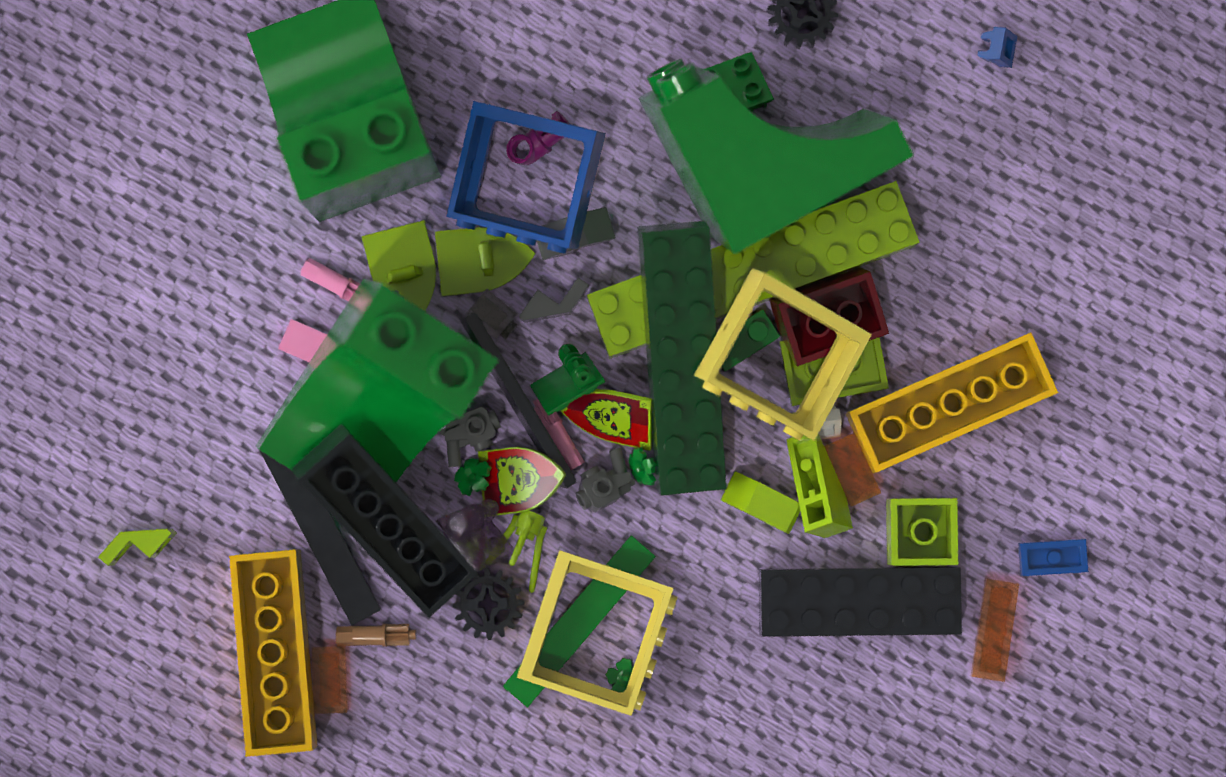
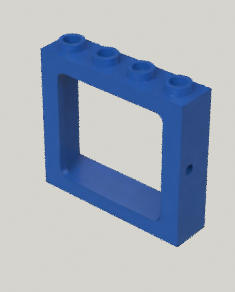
(472, 166)

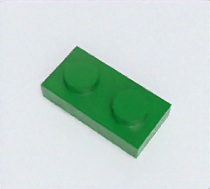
(754, 336)

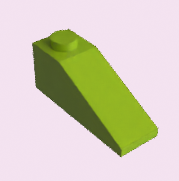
(818, 489)

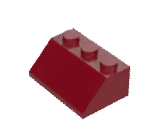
(847, 295)

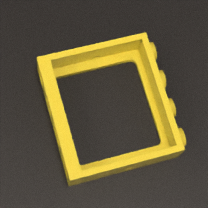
(828, 381)
(644, 665)

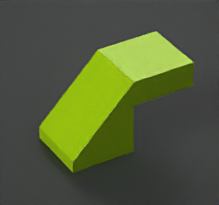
(761, 502)
(148, 541)

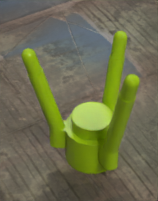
(528, 526)

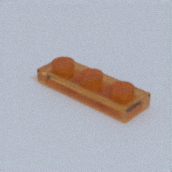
(994, 630)

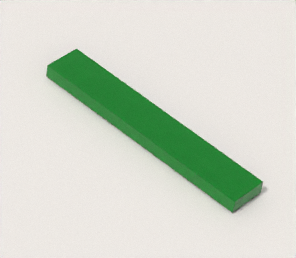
(582, 618)

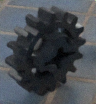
(813, 20)
(504, 603)

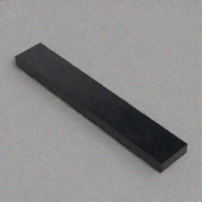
(516, 396)
(327, 545)

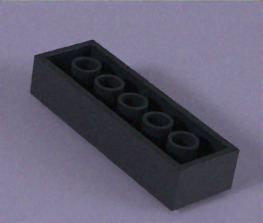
(384, 520)
(860, 601)

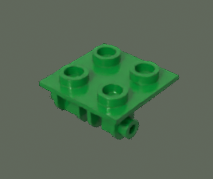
(744, 80)
(568, 382)

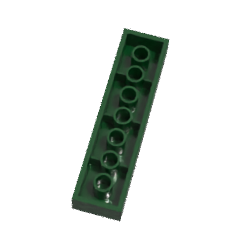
(678, 335)

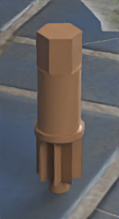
(375, 635)

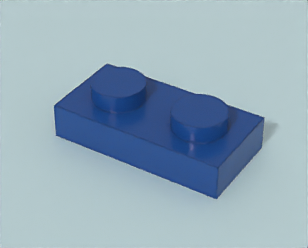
(1053, 557)

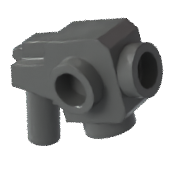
(474, 428)
(602, 487)

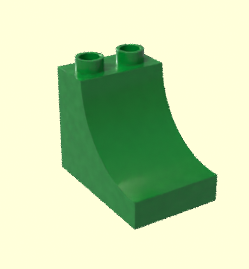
(342, 108)
(757, 174)
(385, 377)

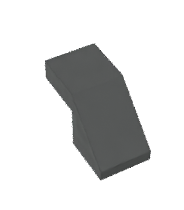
(596, 230)
(543, 307)

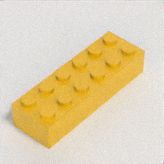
(951, 403)
(273, 652)

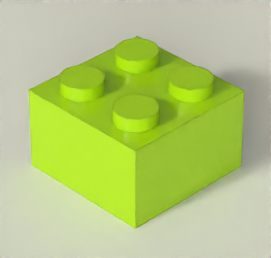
(922, 531)

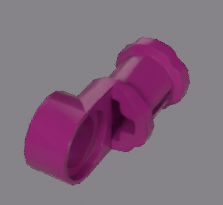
(539, 143)

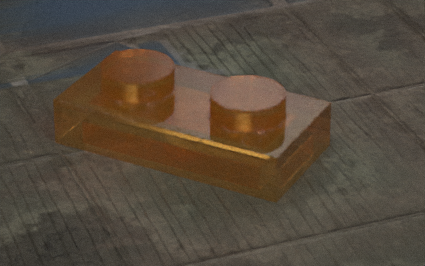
(852, 469)
(329, 679)

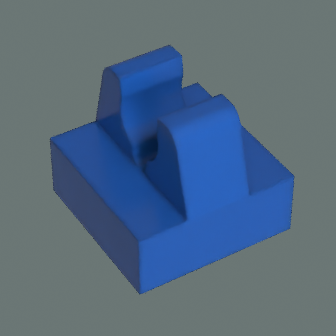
(1001, 47)

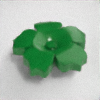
(642, 467)
(472, 476)
(620, 676)

